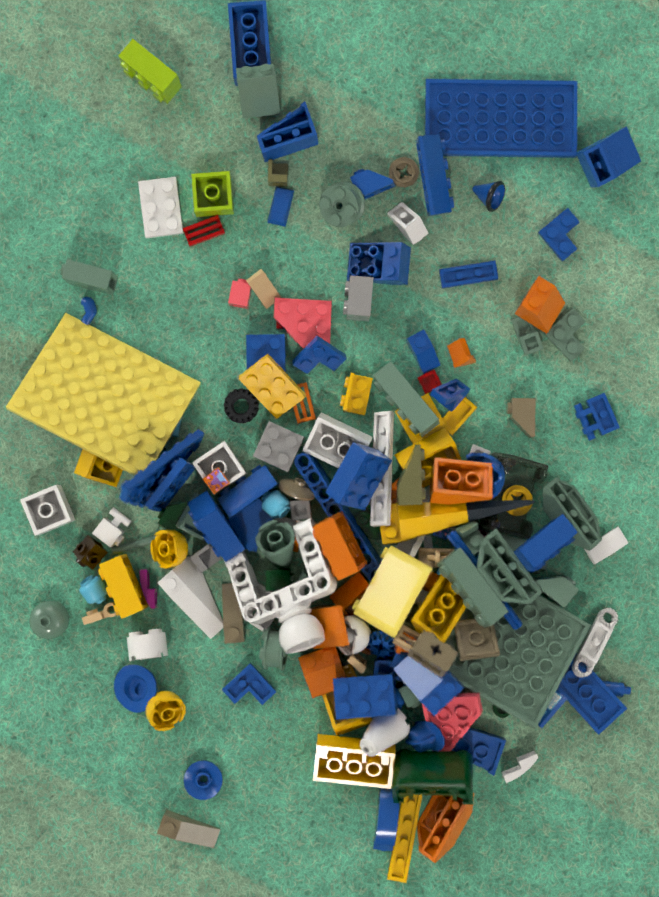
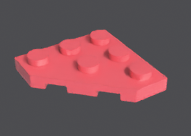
(304, 319)
(456, 717)

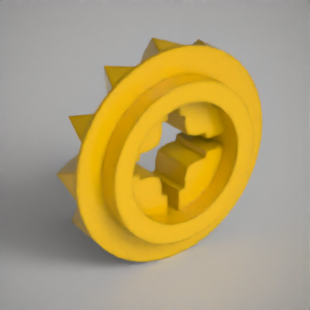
(517, 491)

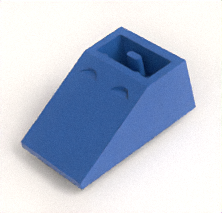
(608, 157)
(382, 260)

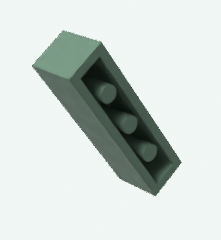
(406, 399)
(472, 588)

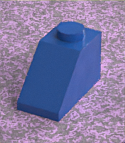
(371, 182)
(423, 351)

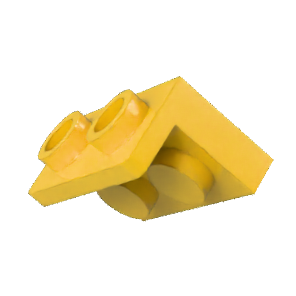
(357, 394)

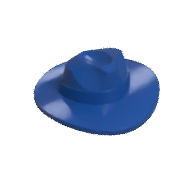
(135, 687)

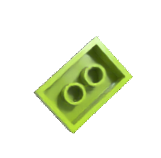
(149, 72)

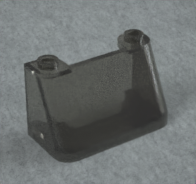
(517, 472)

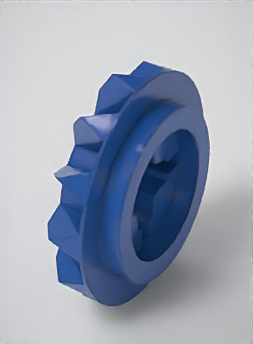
(388, 647)

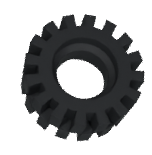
(233, 397)

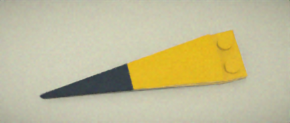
(420, 520)

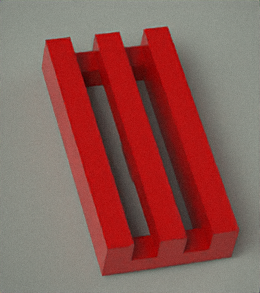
(204, 230)

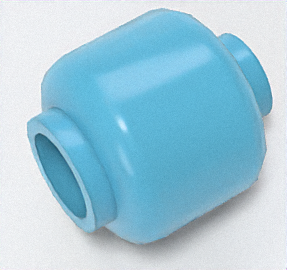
(275, 504)
(93, 590)

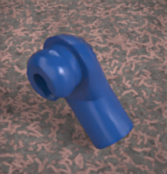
(90, 309)

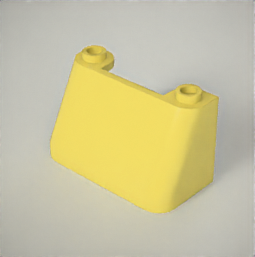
(392, 591)

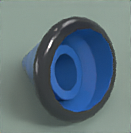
(490, 194)

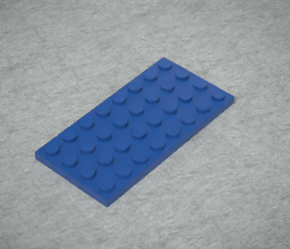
(503, 117)

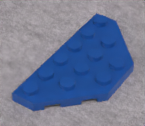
(145, 481)

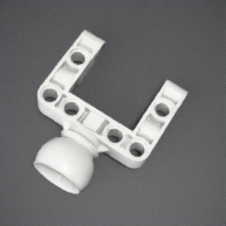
(299, 627)

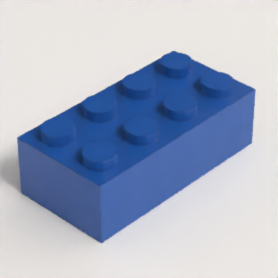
(249, 34)

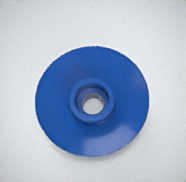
(199, 789)

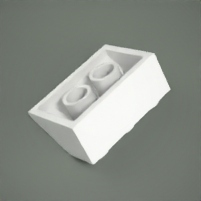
(332, 440)

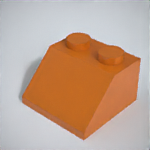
(541, 305)
(349, 592)
(320, 670)

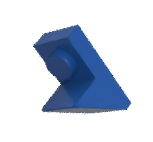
(450, 393)

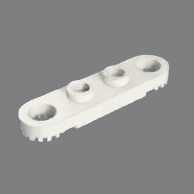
(595, 642)

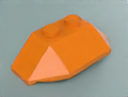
(441, 825)

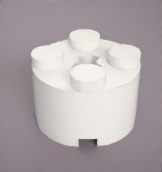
(147, 645)

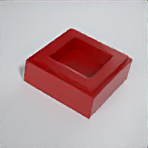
(429, 381)

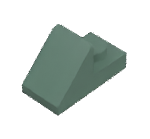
(470, 535)

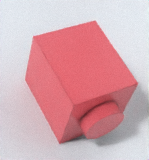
(240, 294)

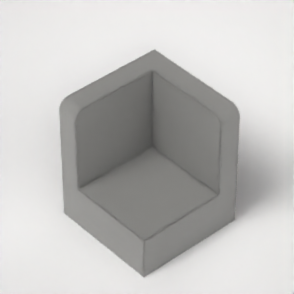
(300, 509)
(205, 558)

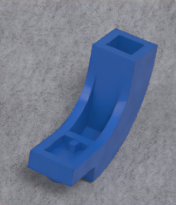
(386, 821)

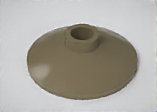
(296, 488)

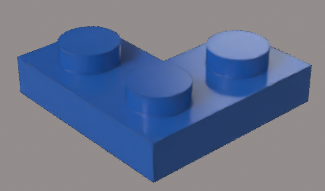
(555, 234)
(318, 351)
(249, 680)

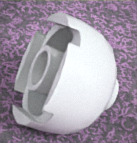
(358, 635)

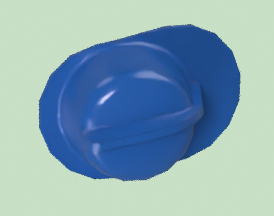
(425, 737)

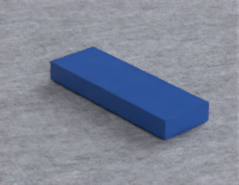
(468, 274)

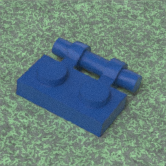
(601, 413)

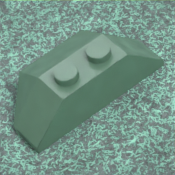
(564, 499)
(505, 571)

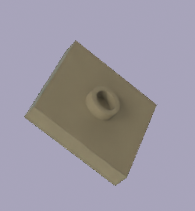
(475, 640)

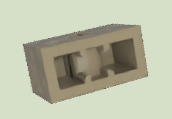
(437, 662)

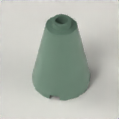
(276, 543)

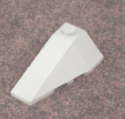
(191, 593)

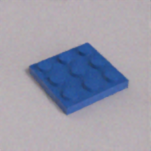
(170, 485)

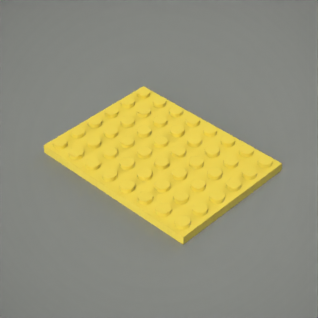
(103, 395)

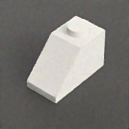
(408, 223)

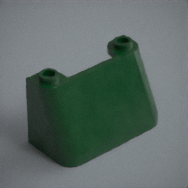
(433, 774)

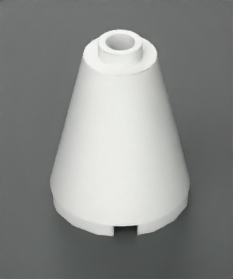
(384, 733)

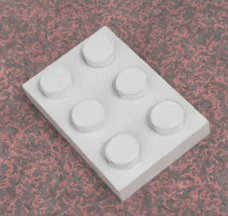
(160, 207)

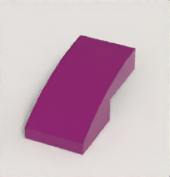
(149, 593)

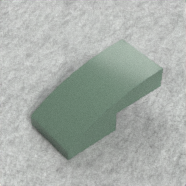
(527, 336)

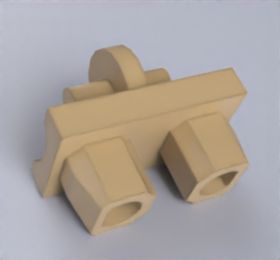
(432, 556)

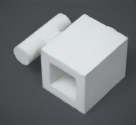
(109, 531)

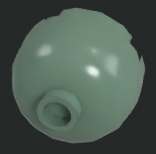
(49, 619)

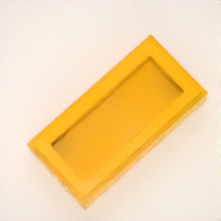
(458, 416)

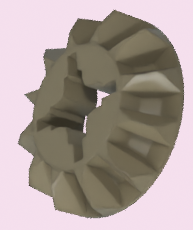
(400, 164)

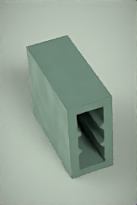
(258, 90)
(89, 277)

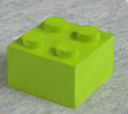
(212, 194)

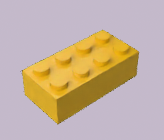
(342, 761)

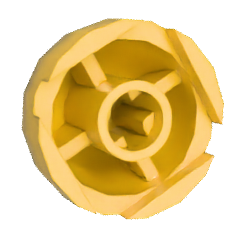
(169, 548)
(165, 710)

